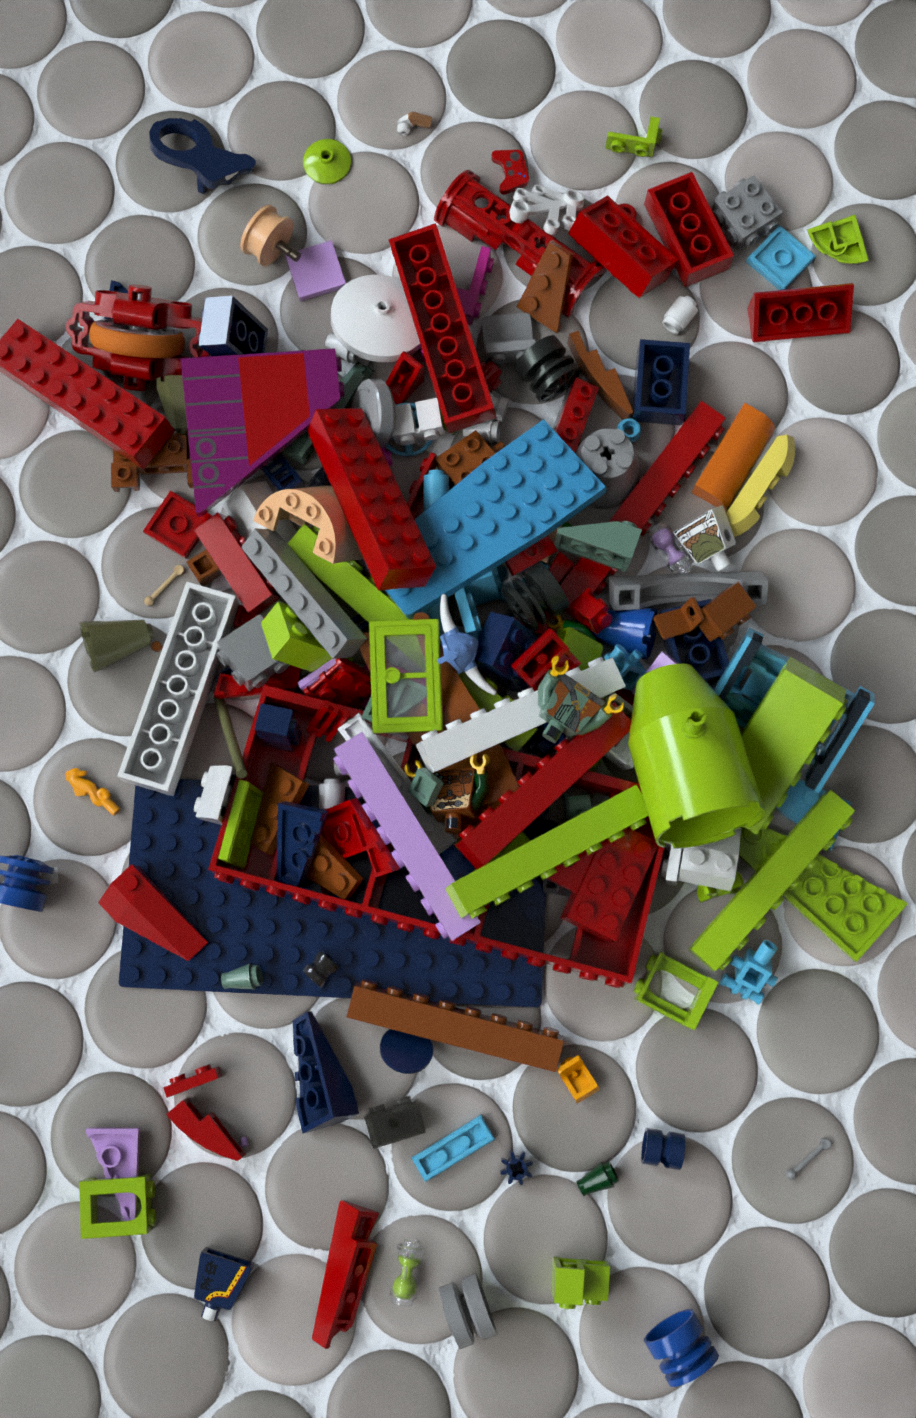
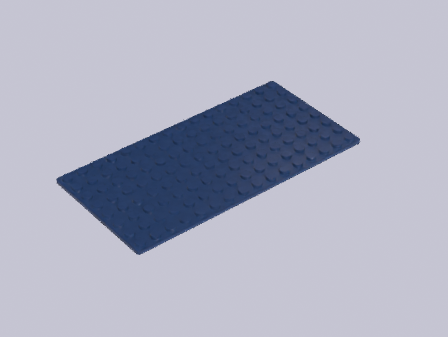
(286, 934)

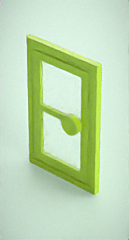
(405, 676)

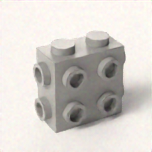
(746, 212)
(249, 655)

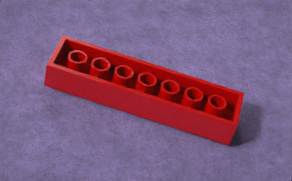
(442, 328)
(83, 394)
(371, 499)

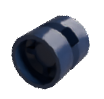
(663, 1148)

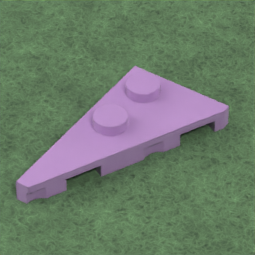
(119, 1155)

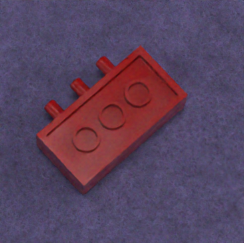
(623, 246)

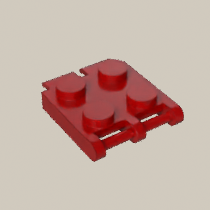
(344, 686)

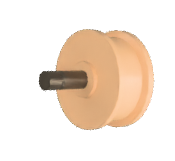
(268, 236)

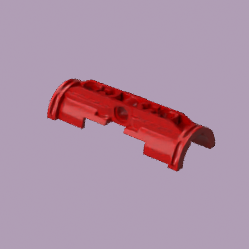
(460, 212)

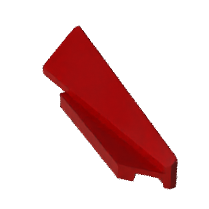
(345, 1271)

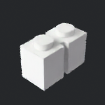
(429, 421)

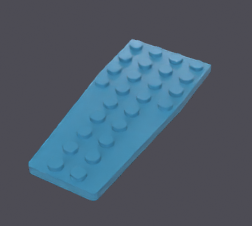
(499, 513)

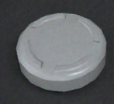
(378, 406)

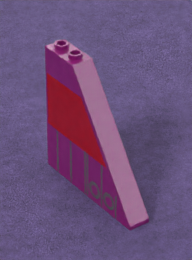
(250, 411)

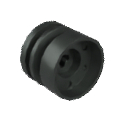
(547, 368)
(539, 594)

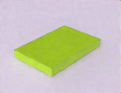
(241, 825)

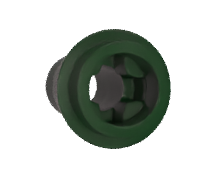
(598, 1179)

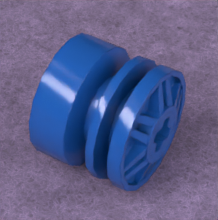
(21, 882)
(681, 1347)

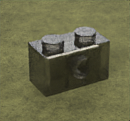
(394, 1122)

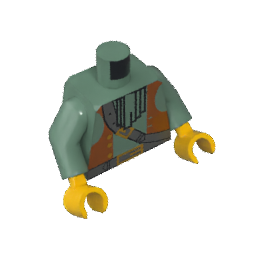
(569, 705)

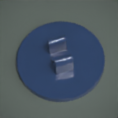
(405, 1051)

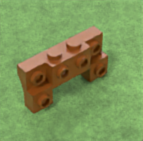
(171, 458)

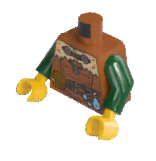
(460, 794)

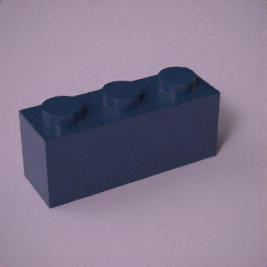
(277, 728)

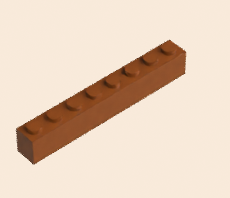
(456, 1026)

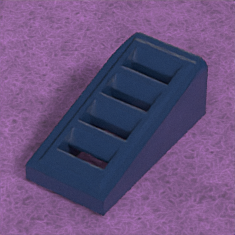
(297, 482)

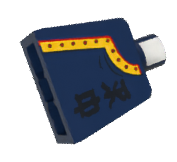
(220, 1281)

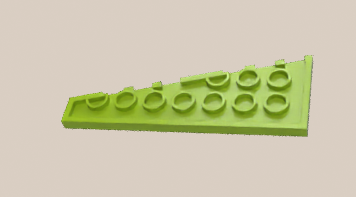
(830, 897)

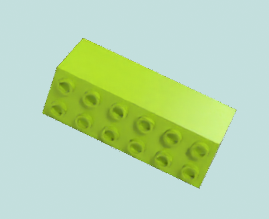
(787, 731)

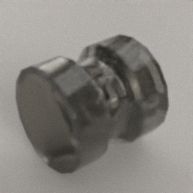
(320, 969)

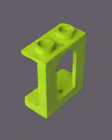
(705, 985)
(138, 1185)

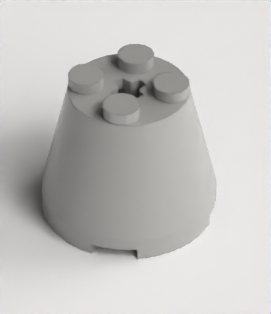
(613, 462)

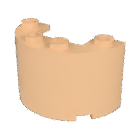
(315, 507)

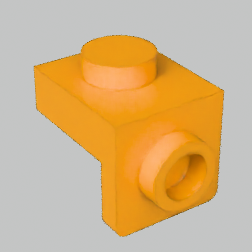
(577, 1078)

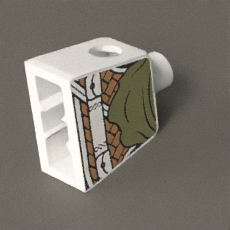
(708, 537)

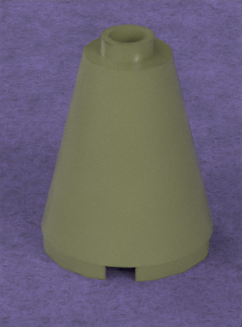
(114, 640)

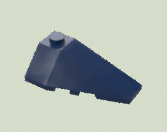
(324, 1087)

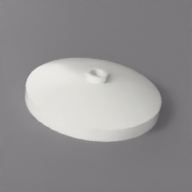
(374, 319)

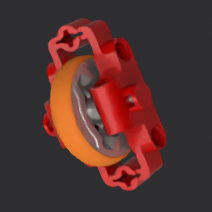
(139, 339)

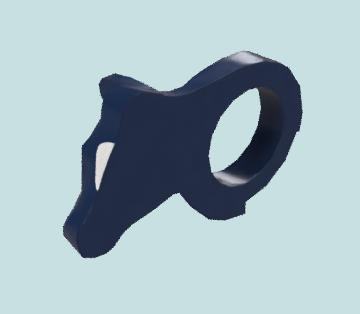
(210, 164)

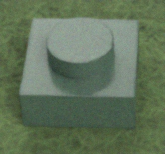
(425, 787)

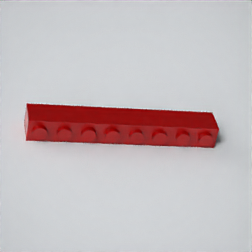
(539, 790)

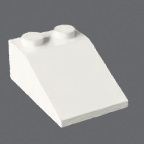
(216, 793)
(711, 863)

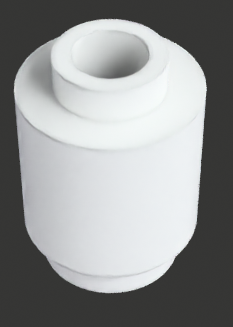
(680, 314)
(331, 793)

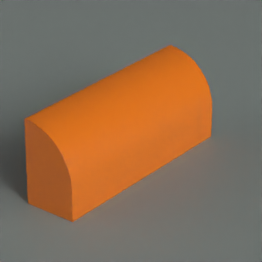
(734, 457)

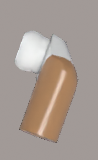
(412, 119)

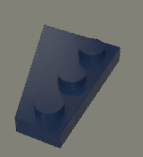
(297, 840)

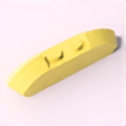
(775, 463)

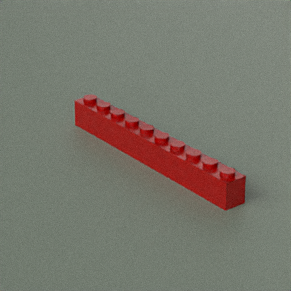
(651, 493)

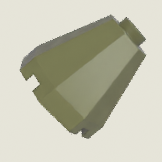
(173, 401)

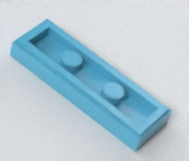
(453, 1148)

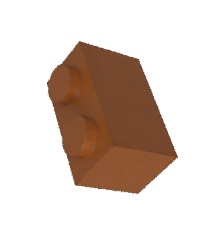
(725, 611)

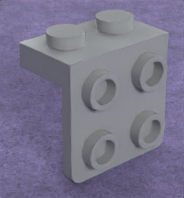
(506, 337)

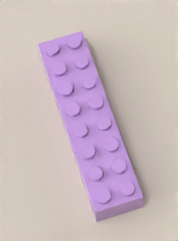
(403, 831)

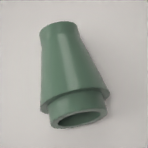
(244, 977)

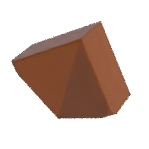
(204, 568)

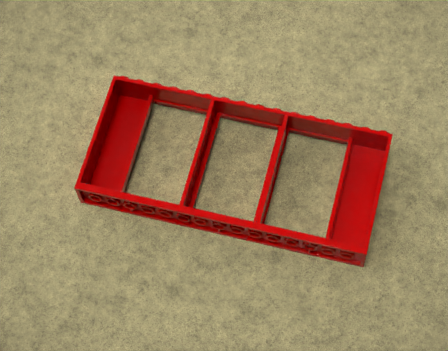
(589, 954)

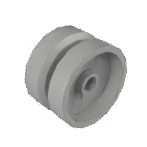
(465, 1311)

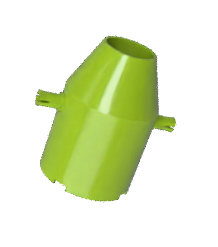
(690, 760)

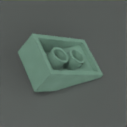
(601, 542)

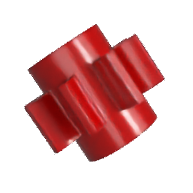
(491, 374)

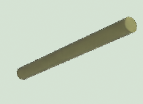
(230, 737)

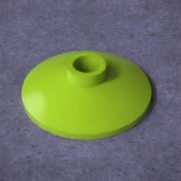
(327, 170)

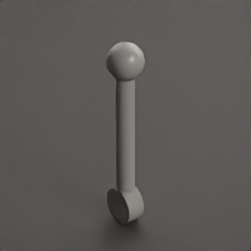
(823, 1144)

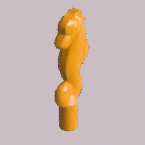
(83, 787)

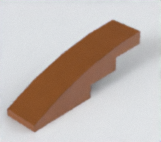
(608, 381)

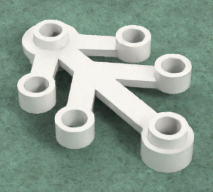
(571, 200)

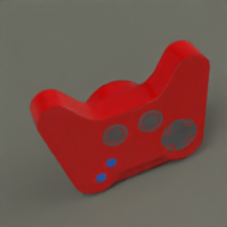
(514, 169)

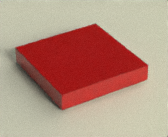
(175, 524)

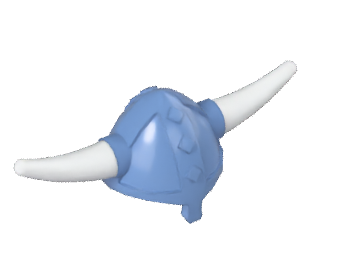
(460, 649)

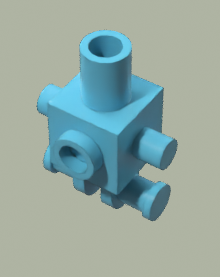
(628, 665)
(752, 972)

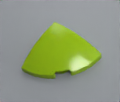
(840, 240)

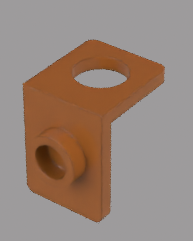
(679, 620)

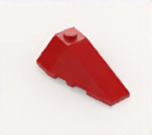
(146, 910)

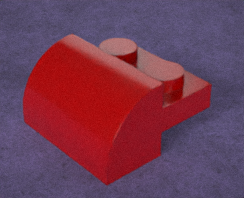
(537, 658)

